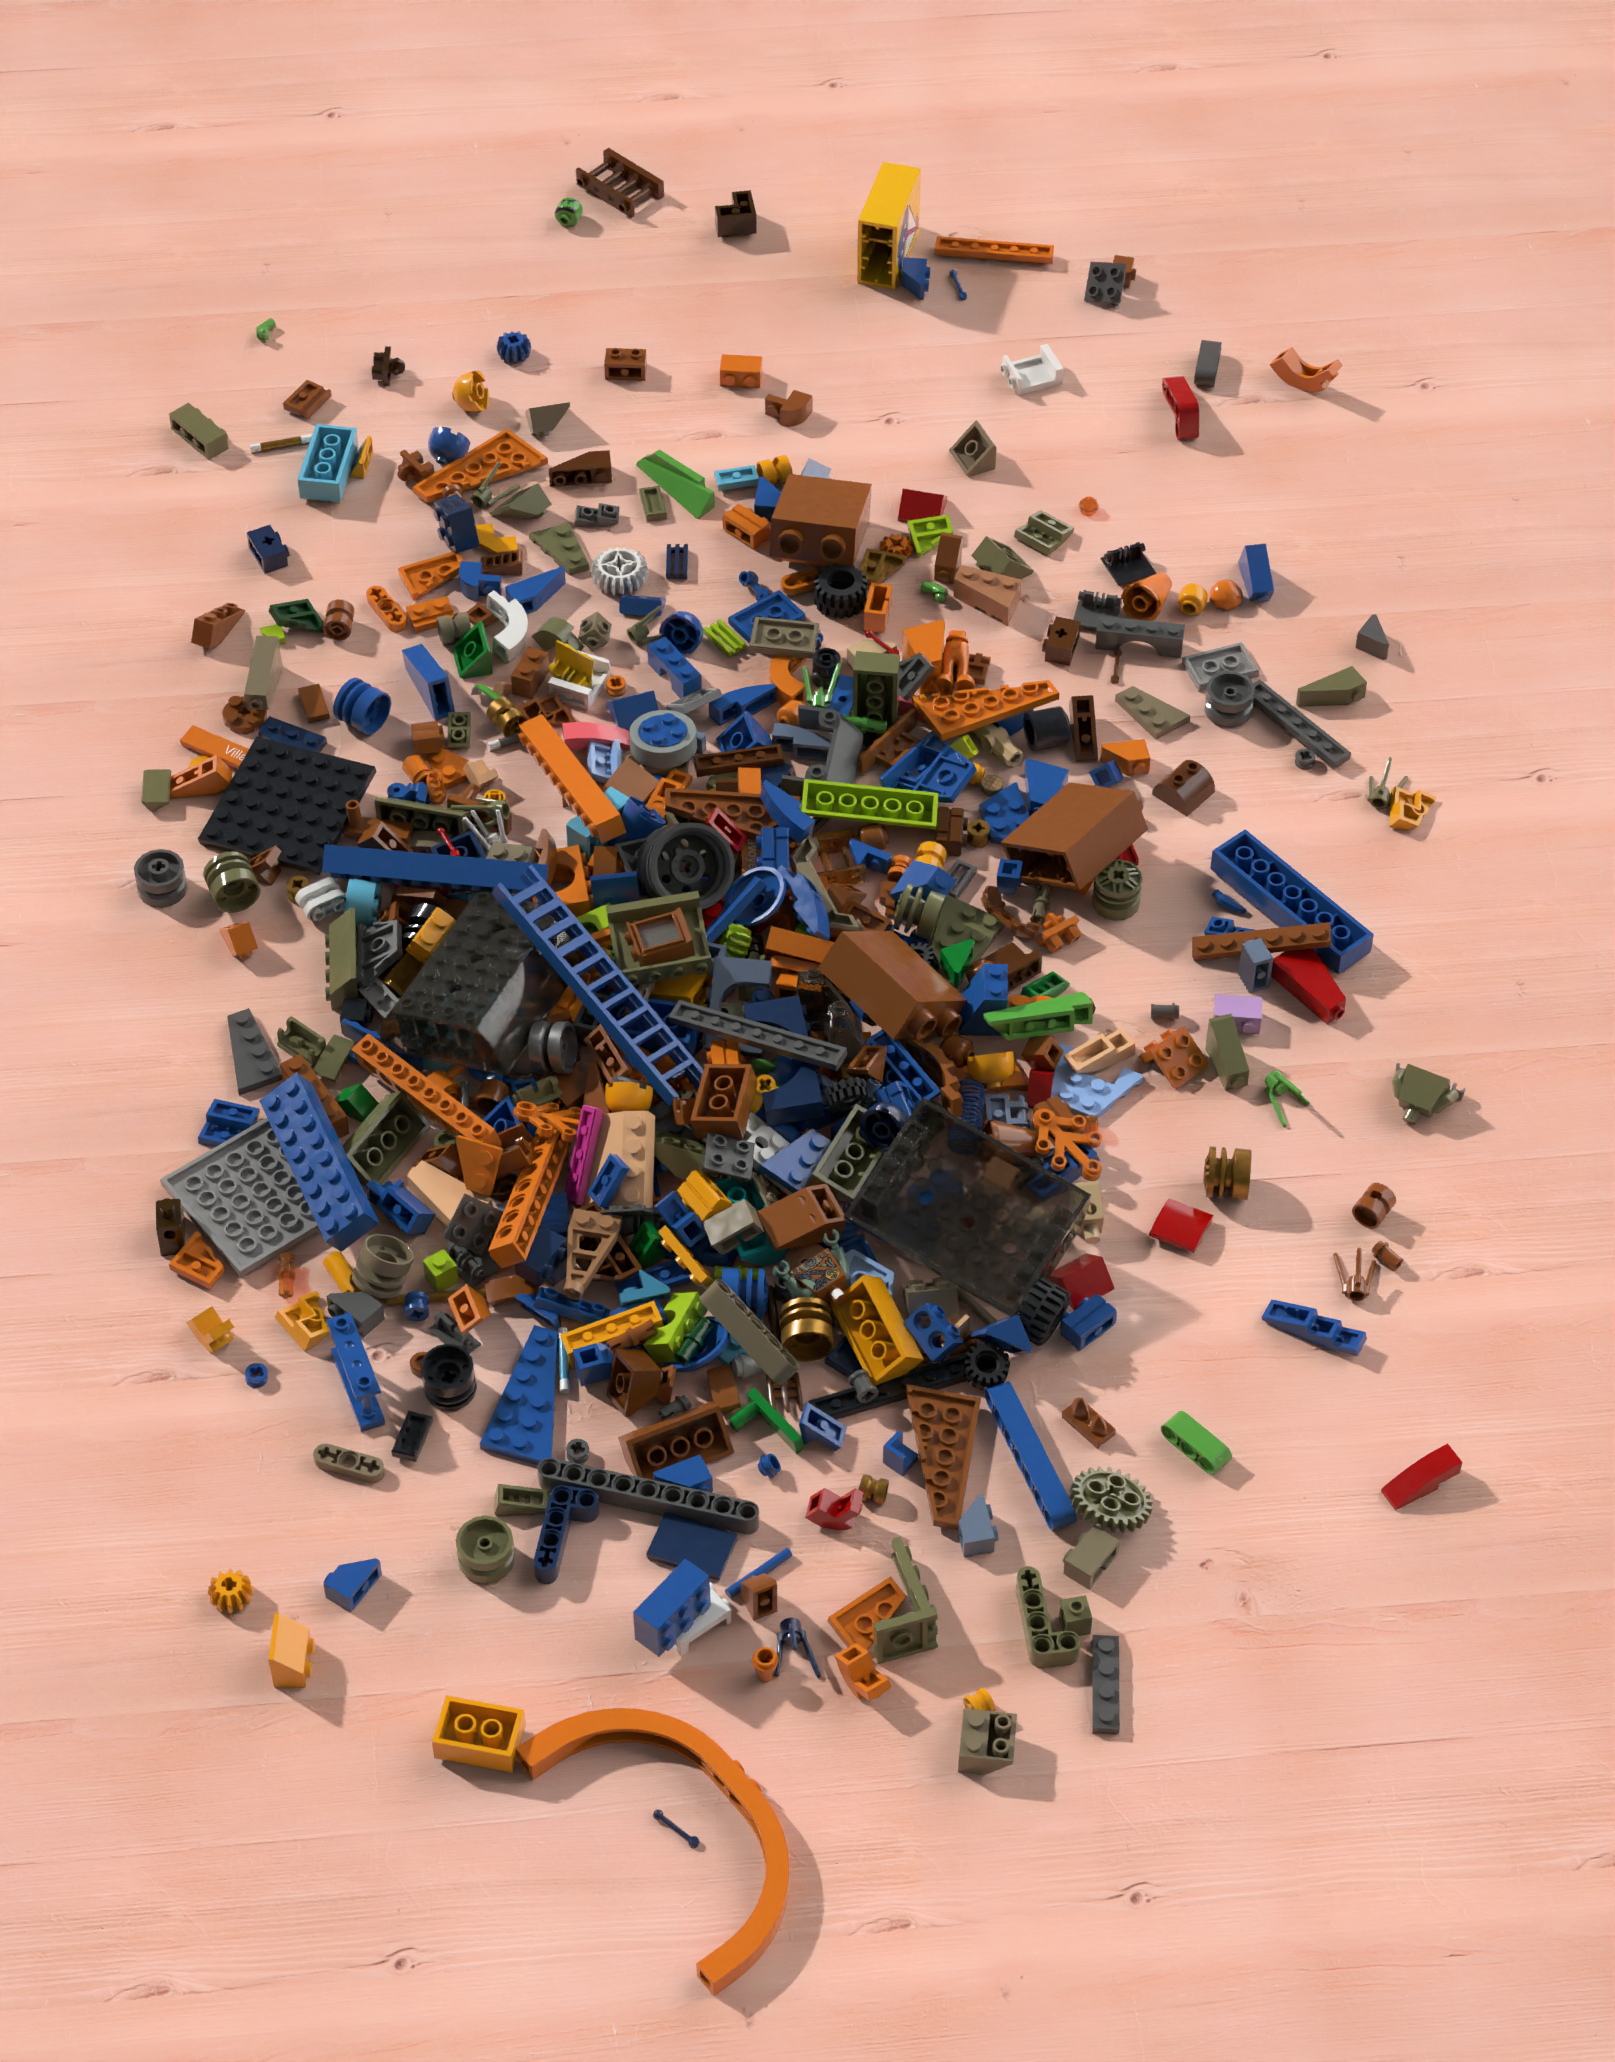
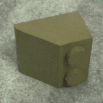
(1000, 559)

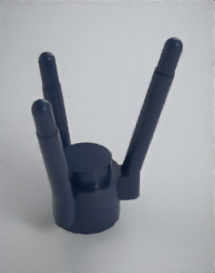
(792, 1635)

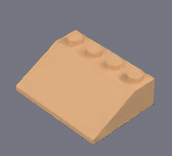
(633, 1140)

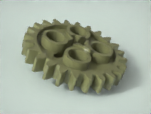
(1111, 1499)

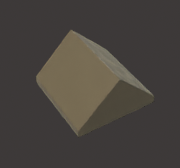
(974, 451)

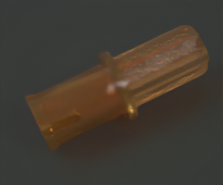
(286, 1275)

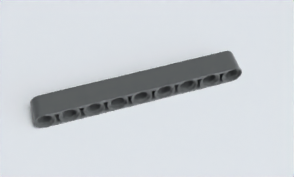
(660, 1498)

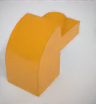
(211, 1330)

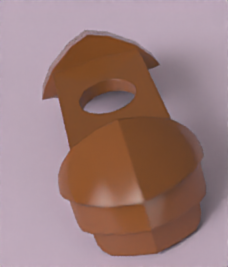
(994, 905)

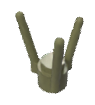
(483, 495)
(639, 631)
(1380, 795)
(491, 809)

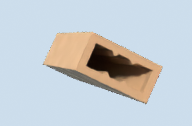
(439, 1191)

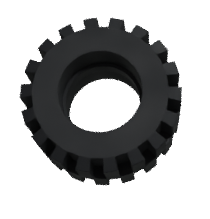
(840, 591)
(1043, 1310)

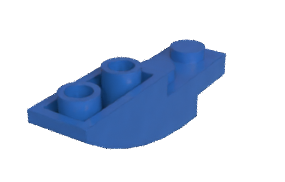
(808, 903)

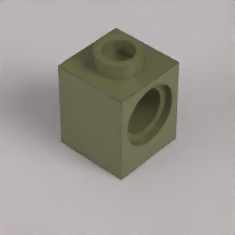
(1075, 1615)

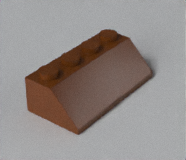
(677, 1439)

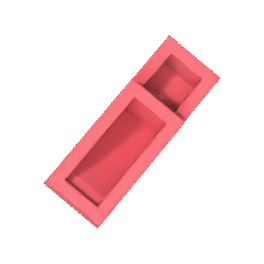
(579, 734)

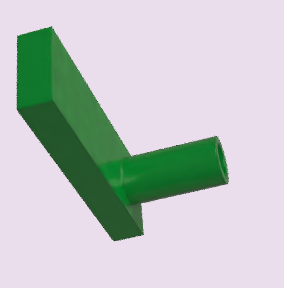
(760, 1406)

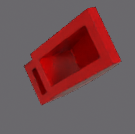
(1422, 1477)

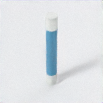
(563, 1364)

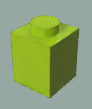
(440, 1271)

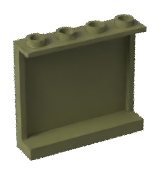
(648, 908)

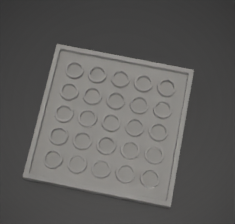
(244, 1198)

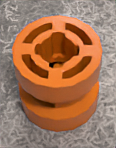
(898, 867)

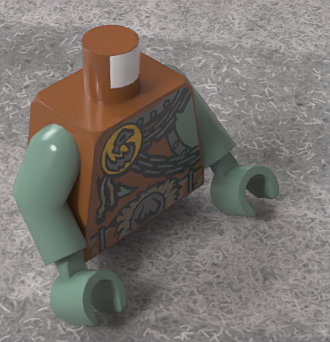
(821, 1276)

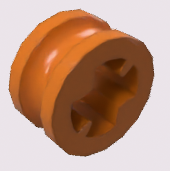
(616, 681)

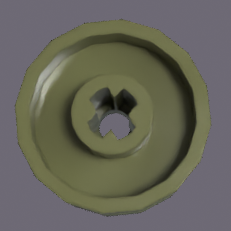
(485, 1549)

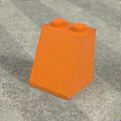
(930, 642)

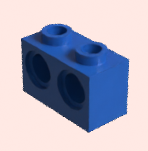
(930, 1336)

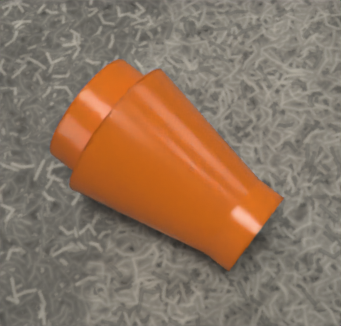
(765, 1663)

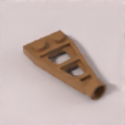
(591, 1225)

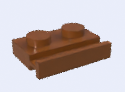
(307, 399)

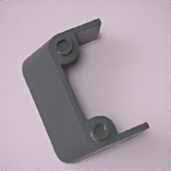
(843, 750)

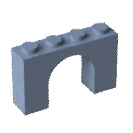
(733, 973)

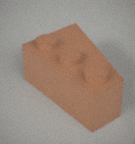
(988, 591)

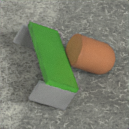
(499, 690)

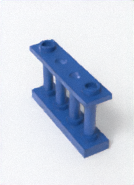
(355, 1372)

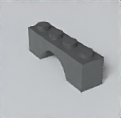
(1164, 637)

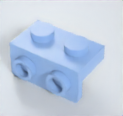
(603, 760)

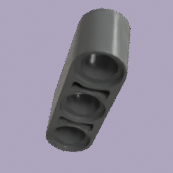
(1207, 363)

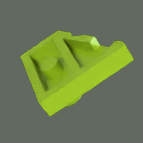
(927, 532)

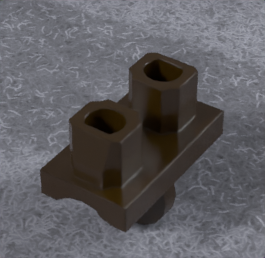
(385, 365)

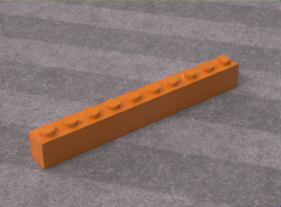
(571, 779)

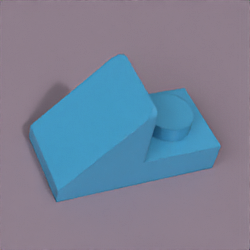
(649, 1289)

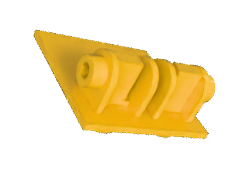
(572, 665)

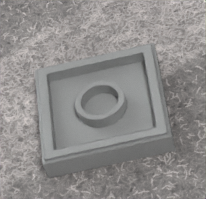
(694, 700)

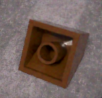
(632, 1380)

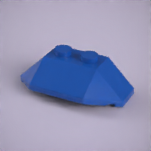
(903, 1068)

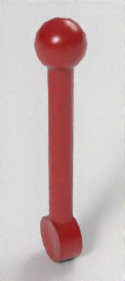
(869, 634)
(442, 832)

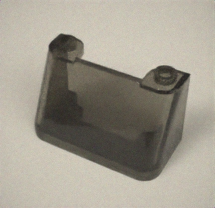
(829, 1012)

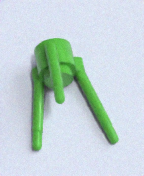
(819, 698)
(1278, 1084)

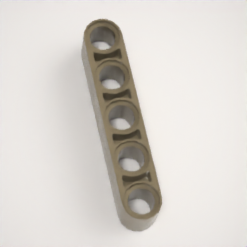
(749, 1332)

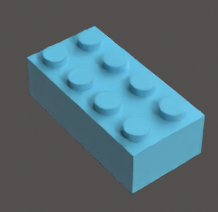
(328, 463)

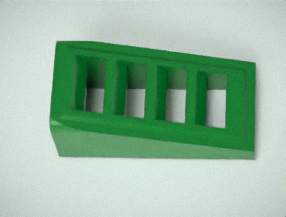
(1043, 986)

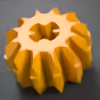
(230, 1590)

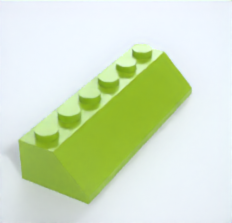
(870, 804)

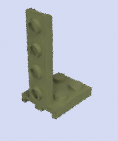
(915, 1630)

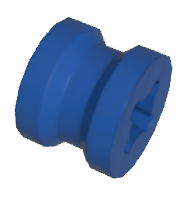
(416, 1306)

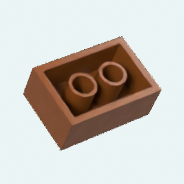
(724, 1100)

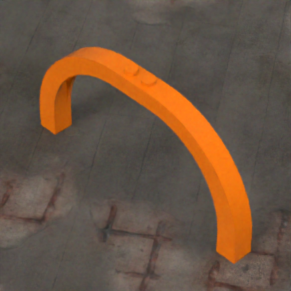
(661, 1730)

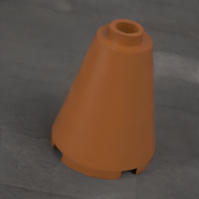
(1015, 1137)

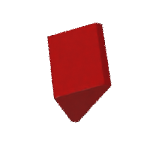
(920, 505)
(1083, 1278)

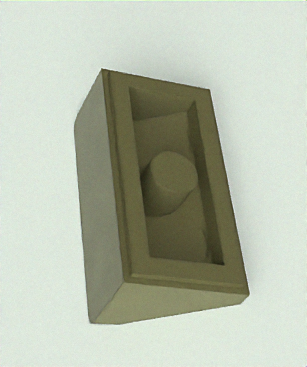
(156, 788)

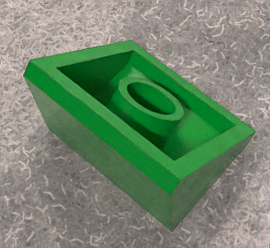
(473, 653)

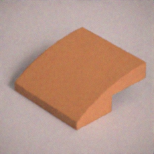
(632, 781)

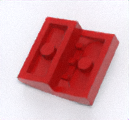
(1181, 1225)

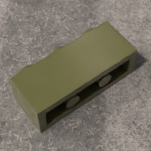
(198, 431)

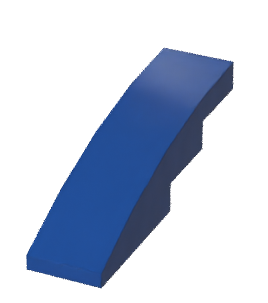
(1309, 1326)

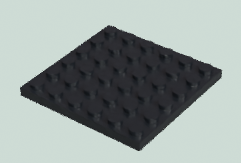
(286, 801)

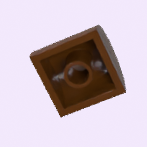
(1185, 787)

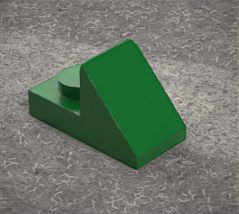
(645, 1245)

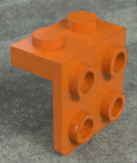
(1176, 1056)

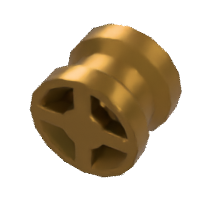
(978, 833)
(295, 884)

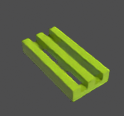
(728, 637)

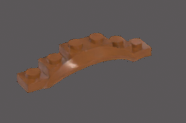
(939, 1070)

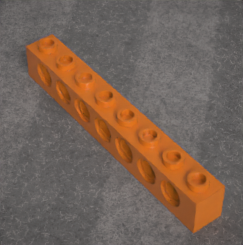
(422, 1092)
(529, 1200)

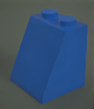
(984, 994)

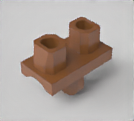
(412, 468)

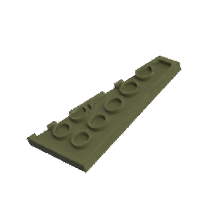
(964, 922)

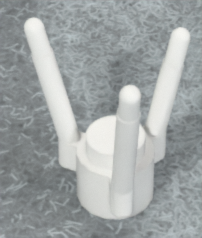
(489, 838)

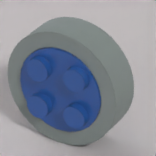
(663, 739)

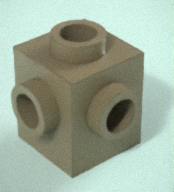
(594, 631)

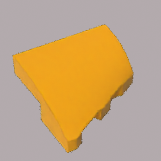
(1408, 808)
(304, 1321)

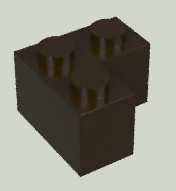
(738, 217)

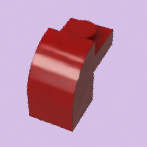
(833, 1511)

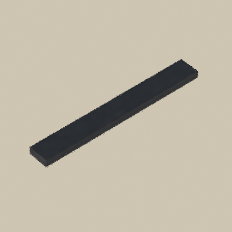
(932, 1376)

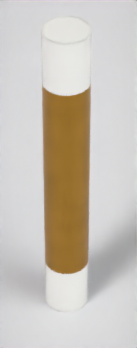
(280, 443)

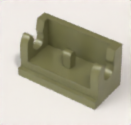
(301, 1040)

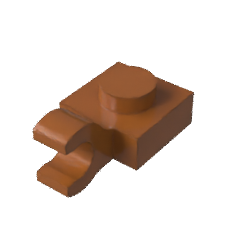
(886, 888)

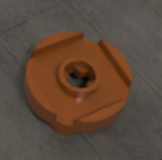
(238, 724)

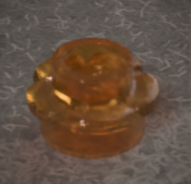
(1088, 506)

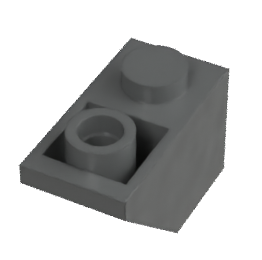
(365, 1310)

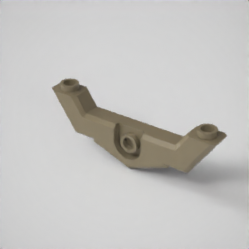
(802, 862)

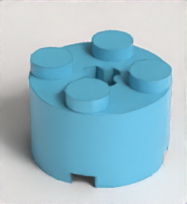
(363, 897)

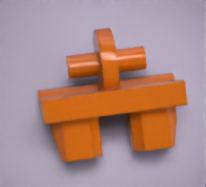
(1055, 930)

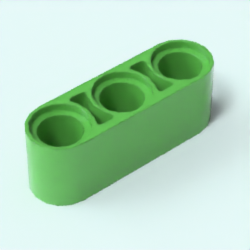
(1196, 1442)

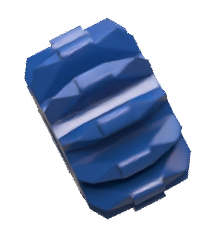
(513, 347)

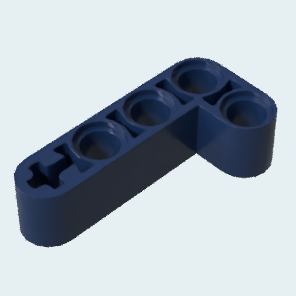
(571, 1510)

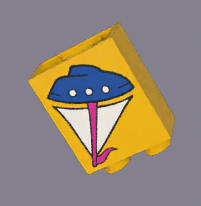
(888, 225)

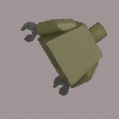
(1423, 1092)

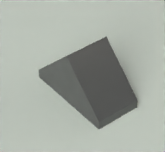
(1373, 639)

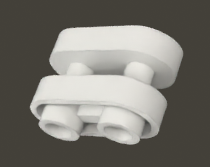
(321, 899)

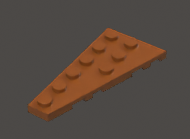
(944, 1439)

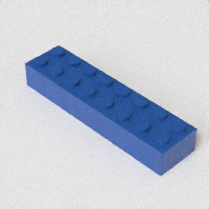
(1289, 898)
(319, 1162)

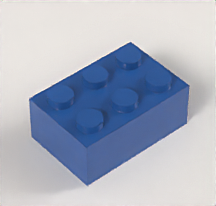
(672, 1608)

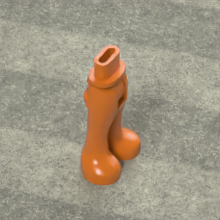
(955, 653)

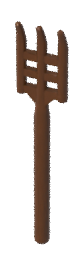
(785, 1395)

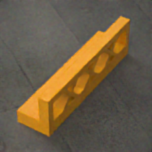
(610, 1328)

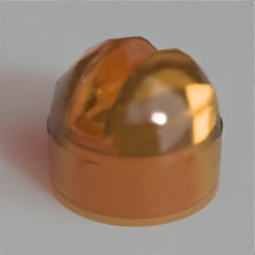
(1091, 1123)

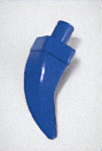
(483, 1075)

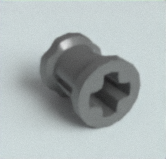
(865, 1390)

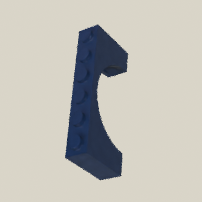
(801, 1096)

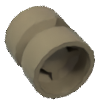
(453, 628)

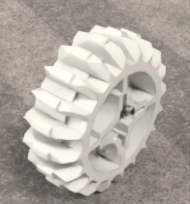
(619, 571)

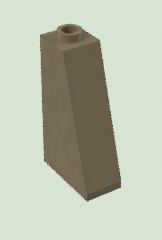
(263, 673)

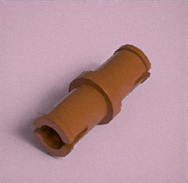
(632, 1336)

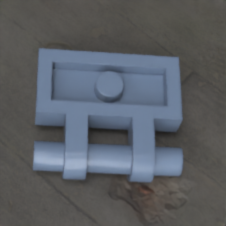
(1000, 1109)

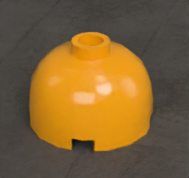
(470, 392)
(991, 1068)
(628, 1097)

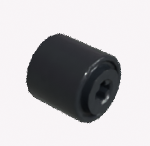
(1046, 728)

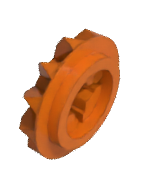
(905, 548)
(436, 786)

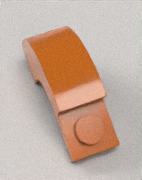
(1302, 375)
(786, 685)

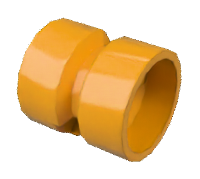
(774, 470)
(931, 853)

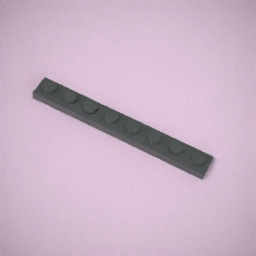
(758, 1035)

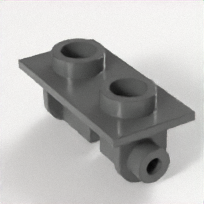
(449, 1332)

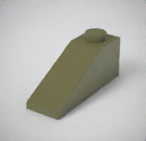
(1336, 689)

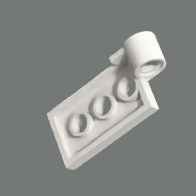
(772, 1142)

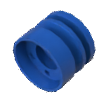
(362, 706)
(751, 1292)

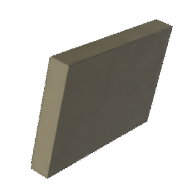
(784, 637)

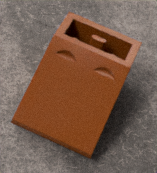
(802, 1218)

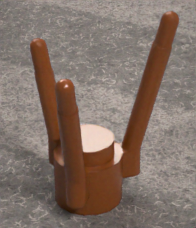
(1356, 1286)

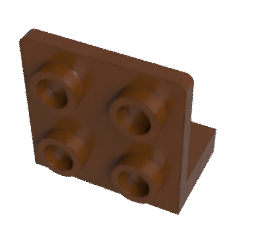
(1020, 965)

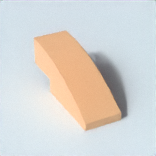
(1101, 1052)

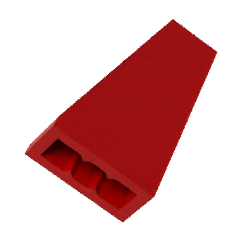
(1309, 982)

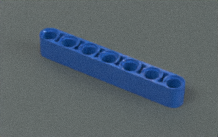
(1030, 1456)

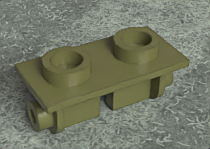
(546, 1092)

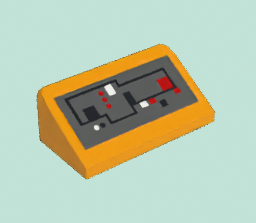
(362, 459)

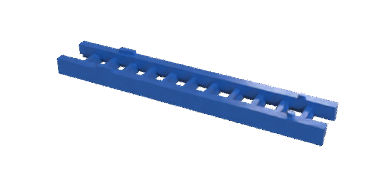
(610, 975)

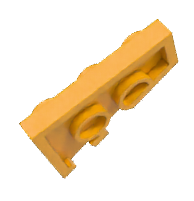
(684, 1258)

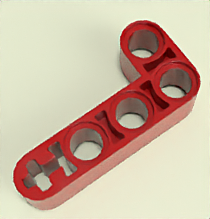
(1183, 405)

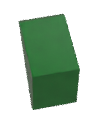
(956, 959)
(356, 1102)

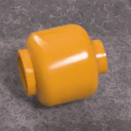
(1192, 599)

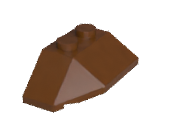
(618, 1264)

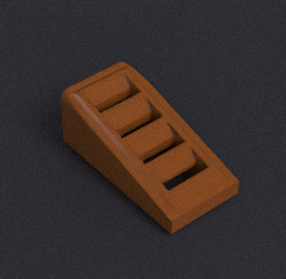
(509, 563)

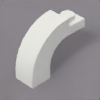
(512, 639)

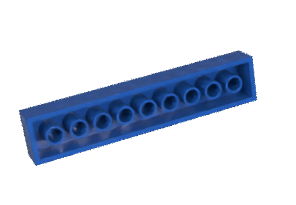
(426, 869)

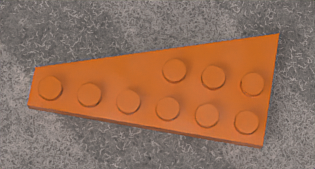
(474, 467)
(980, 706)

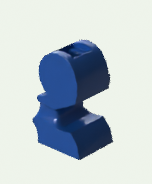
(411, 792)

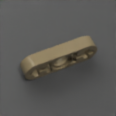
(353, 1472)

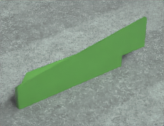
(679, 482)
(1042, 1017)

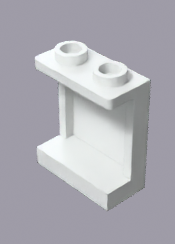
(1033, 372)
(579, 695)
(719, 1611)

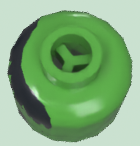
(568, 211)

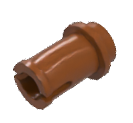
(1387, 1255)

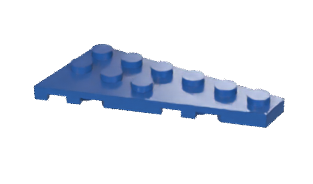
(525, 1411)

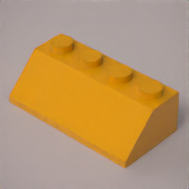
(877, 1330)

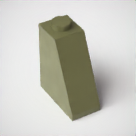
(1227, 1052)

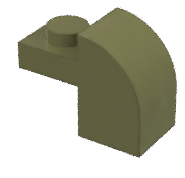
(554, 630)

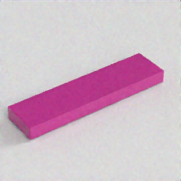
(583, 1154)

